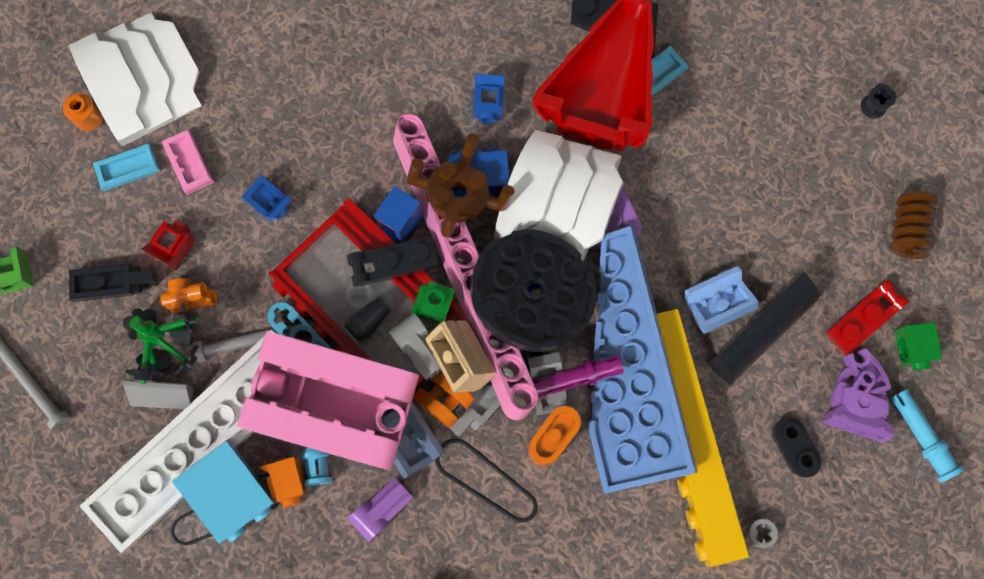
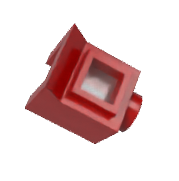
(170, 244)

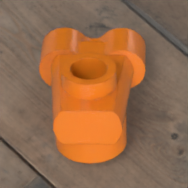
(183, 290)

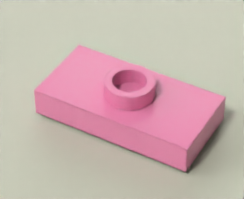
(187, 162)

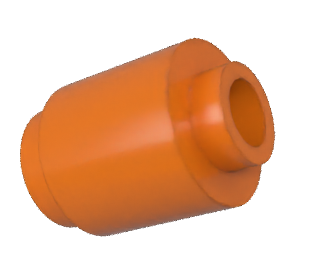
(82, 112)

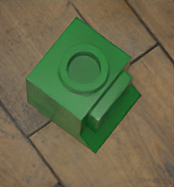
(433, 302)

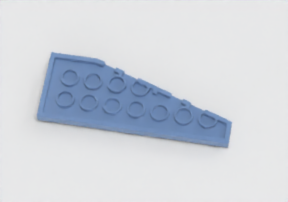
(636, 414)

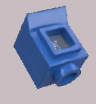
(488, 98)

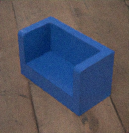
(400, 215)

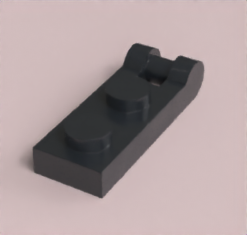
(393, 261)

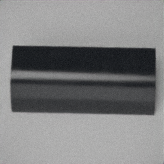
(765, 329)

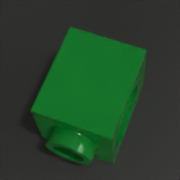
(918, 346)

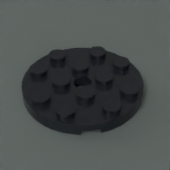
(506, 305)

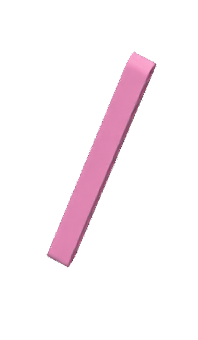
(460, 274)

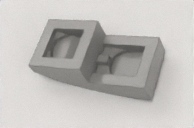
(540, 367)

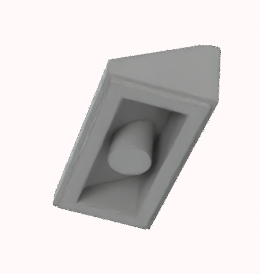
(159, 394)

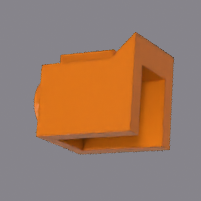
(286, 481)

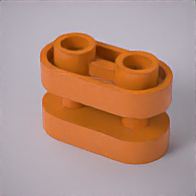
(439, 410)
(554, 436)

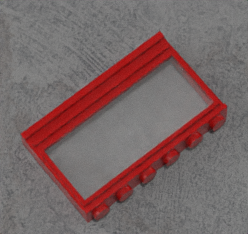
(322, 287)

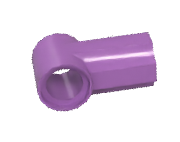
(377, 512)

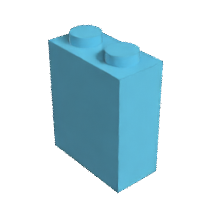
(224, 492)

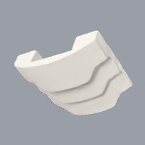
(138, 76)
(562, 191)

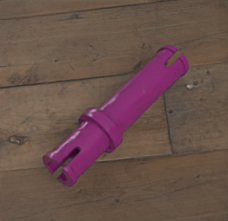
(583, 374)

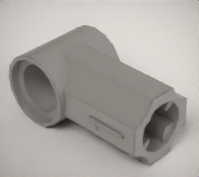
(411, 340)

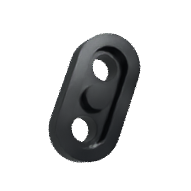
(796, 448)

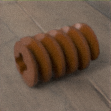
(911, 223)

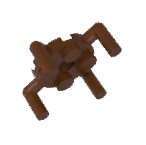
(462, 176)

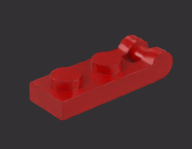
(866, 317)

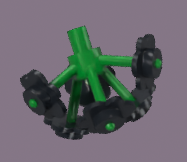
(152, 362)

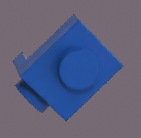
(266, 199)

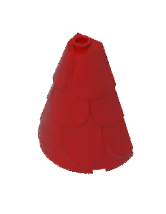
(605, 81)

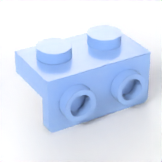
(719, 300)

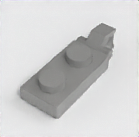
(480, 410)

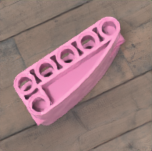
(327, 400)

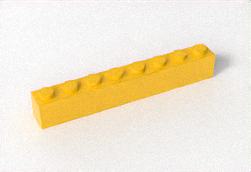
(707, 491)

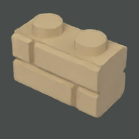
(460, 356)

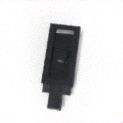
(109, 282)

